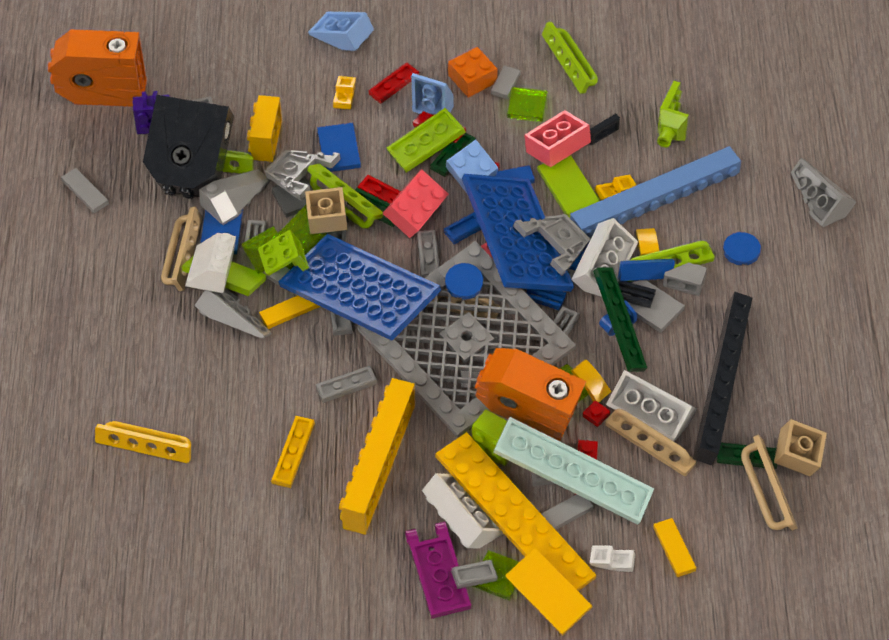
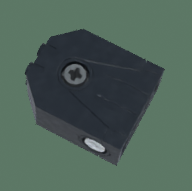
(187, 144)

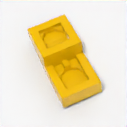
(344, 92)
(618, 185)
(647, 241)
(595, 383)

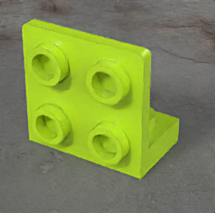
(282, 252)

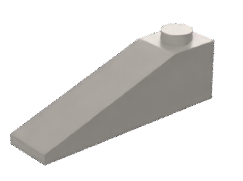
(229, 195)
(824, 198)
(227, 310)

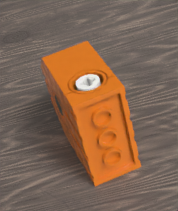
(98, 67)
(529, 391)

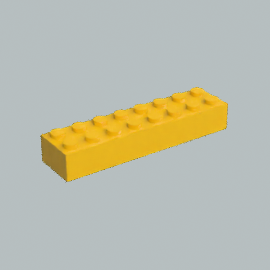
(377, 456)

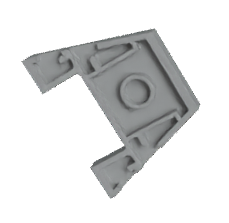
(293, 166)
(561, 234)

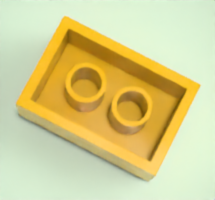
(265, 128)

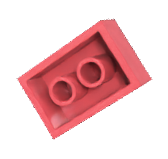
(557, 138)
(415, 203)

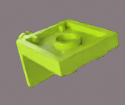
(672, 123)

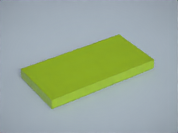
(425, 140)
(568, 185)
(240, 278)

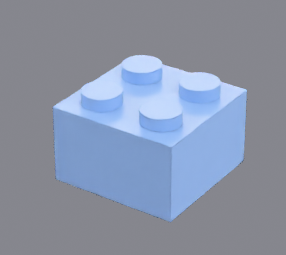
(471, 160)

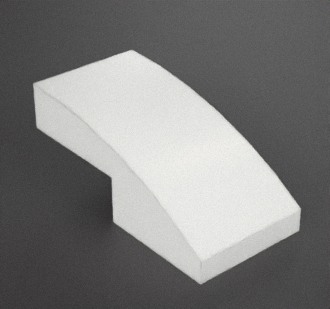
(610, 559)

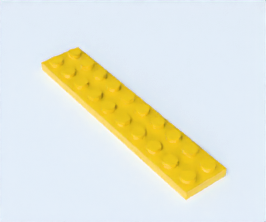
(511, 509)

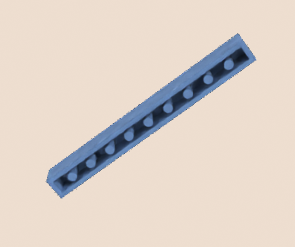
(659, 190)

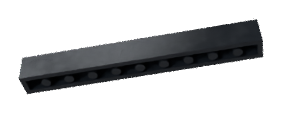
(722, 379)

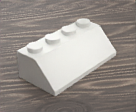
(606, 249)
(212, 263)
(651, 405)
(460, 511)

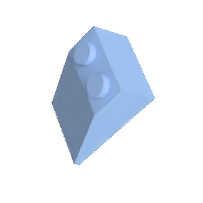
(343, 29)
(430, 95)

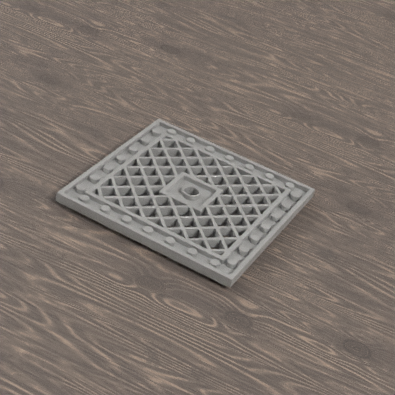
(398, 357)

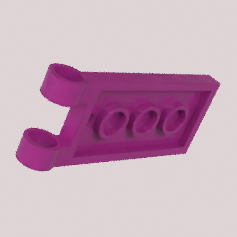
(435, 572)

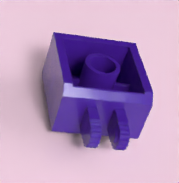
(143, 111)

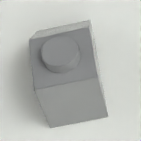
(686, 278)

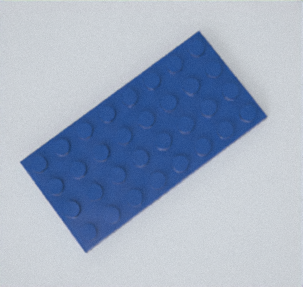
(519, 259)
(360, 287)

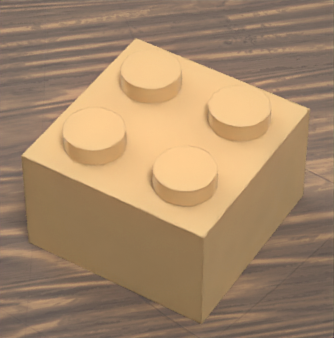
(326, 210)
(800, 447)

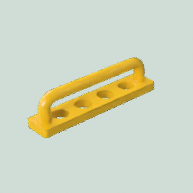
(143, 436)

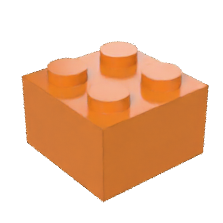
(472, 72)

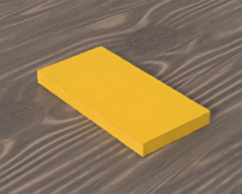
(548, 591)

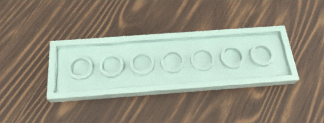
(573, 470)

